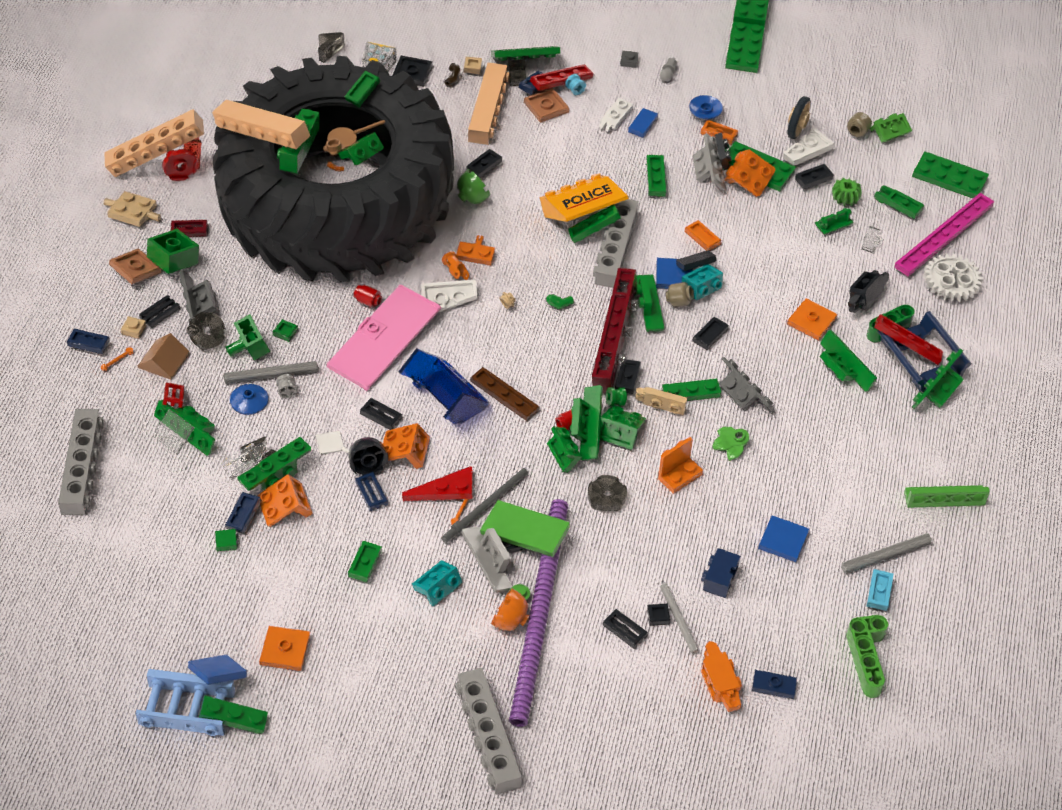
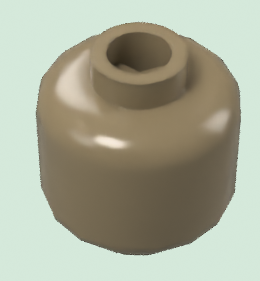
(859, 124)
(679, 294)

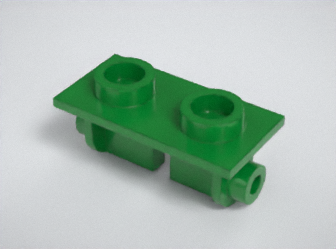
(834, 221)

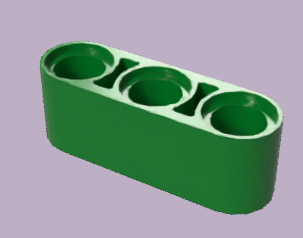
(901, 315)

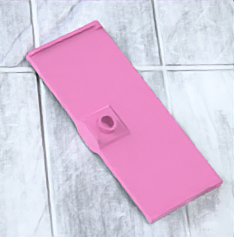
(383, 337)

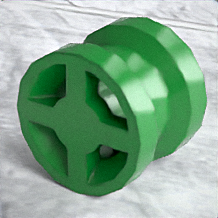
(616, 396)

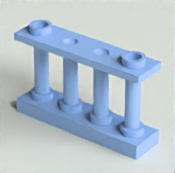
(182, 683)

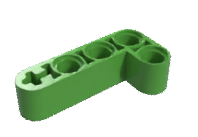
(868, 656)

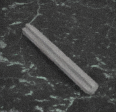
(270, 372)
(886, 553)

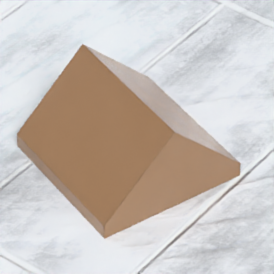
(164, 357)

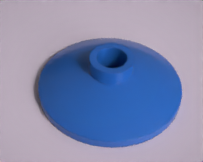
(705, 107)
(249, 399)

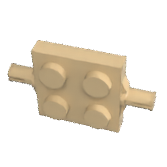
(132, 209)

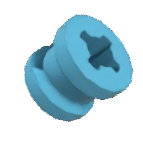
(575, 84)

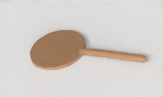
(349, 136)

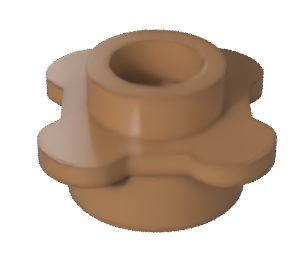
(334, 146)

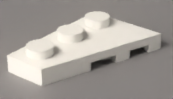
(809, 147)
(450, 293)

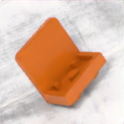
(750, 172)

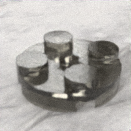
(196, 331)
(607, 502)

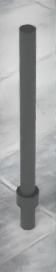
(457, 527)

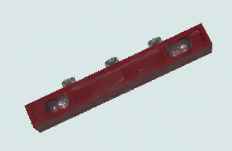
(615, 329)

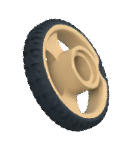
(799, 117)

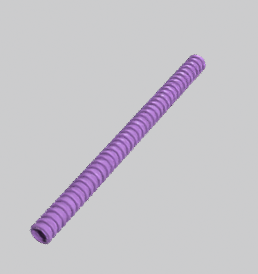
(536, 628)

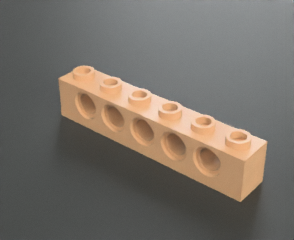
(154, 143)

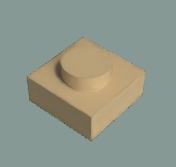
(472, 65)
(133, 327)

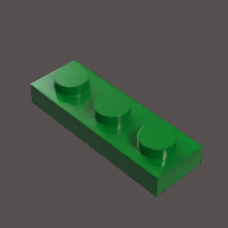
(656, 175)
(594, 223)
(695, 389)
(234, 714)

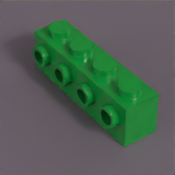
(291, 158)

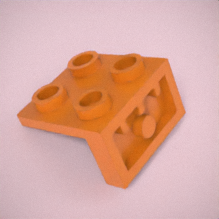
(407, 442)
(677, 467)
(283, 499)

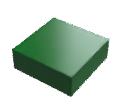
(285, 330)
(226, 540)

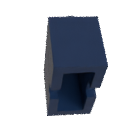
(720, 573)

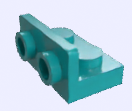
(704, 280)
(438, 582)

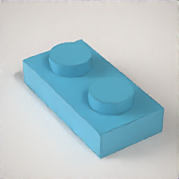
(880, 590)

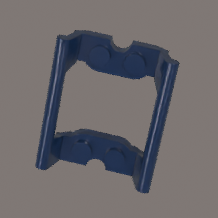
(923, 330)

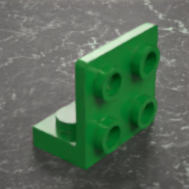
(620, 427)

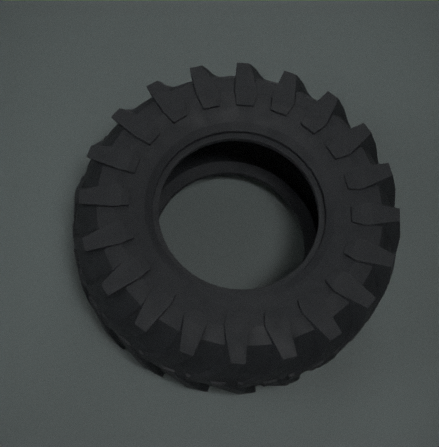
(346, 223)

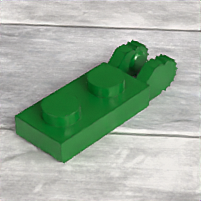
(899, 201)

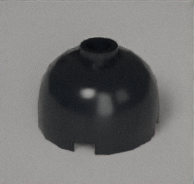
(367, 456)

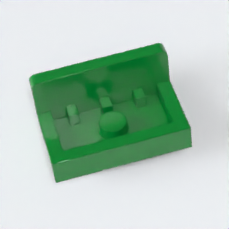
(564, 449)

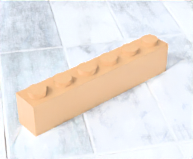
(488, 103)
(261, 124)

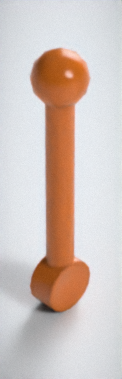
(129, 351)
(453, 520)

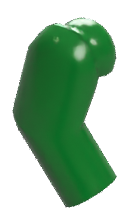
(558, 302)

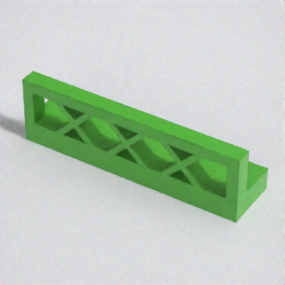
(946, 496)

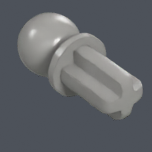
(668, 70)

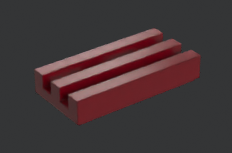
(191, 228)

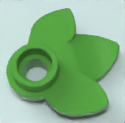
(728, 441)

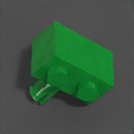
(250, 339)

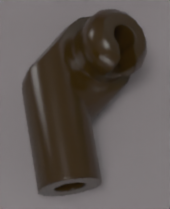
(455, 69)

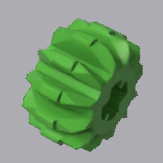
(846, 191)

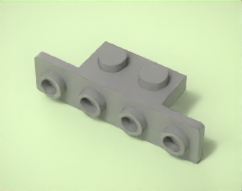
(708, 163)
(490, 555)

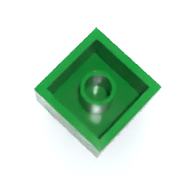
(172, 251)

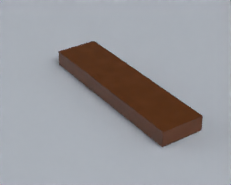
(504, 394)

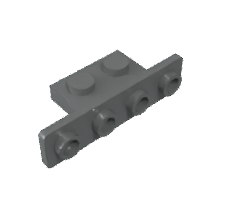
(198, 297)
(739, 388)

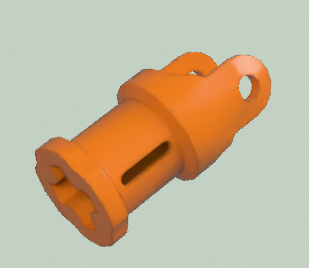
(455, 266)

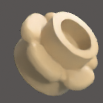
(507, 300)

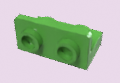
(892, 127)

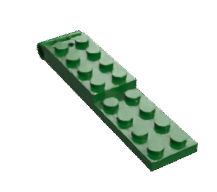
(747, 35)

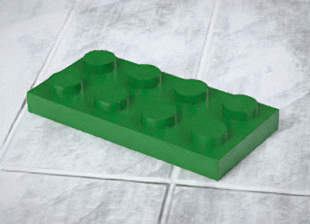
(519, 53)
(783, 170)
(950, 175)

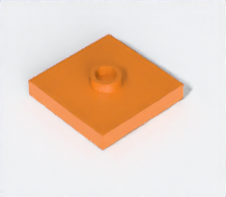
(812, 319)
(284, 648)

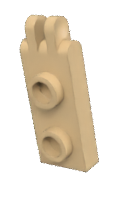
(661, 400)

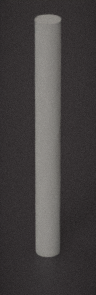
(679, 619)

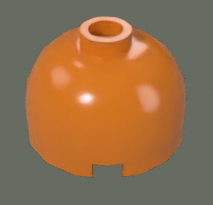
(511, 612)

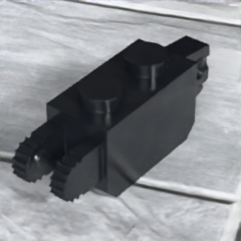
(866, 290)

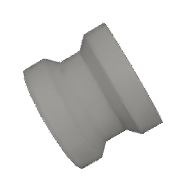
(286, 386)

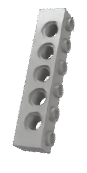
(616, 244)
(79, 463)
(500, 779)

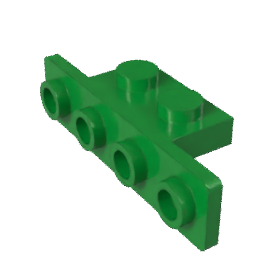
(649, 303)
(844, 362)
(943, 385)
(587, 420)
(202, 426)
(275, 466)

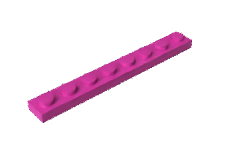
(944, 234)

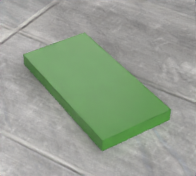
(526, 528)

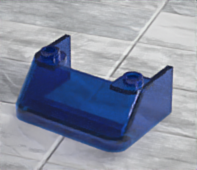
(445, 384)

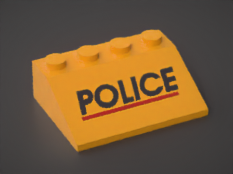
(581, 198)

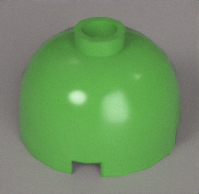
(471, 188)

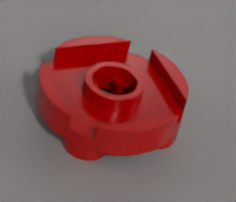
(176, 157)

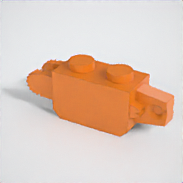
(720, 677)

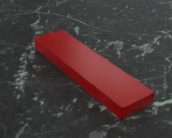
(559, 77)
(909, 339)

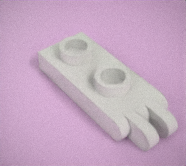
(615, 115)

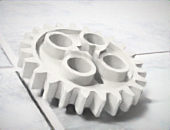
(953, 277)

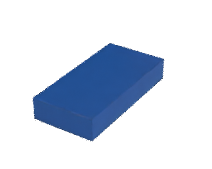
(643, 122)

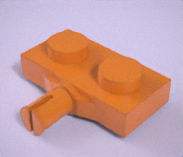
(475, 252)

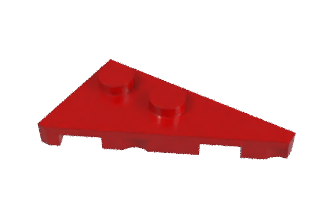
(449, 487)

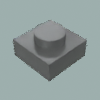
(629, 59)

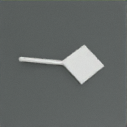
(330, 443)

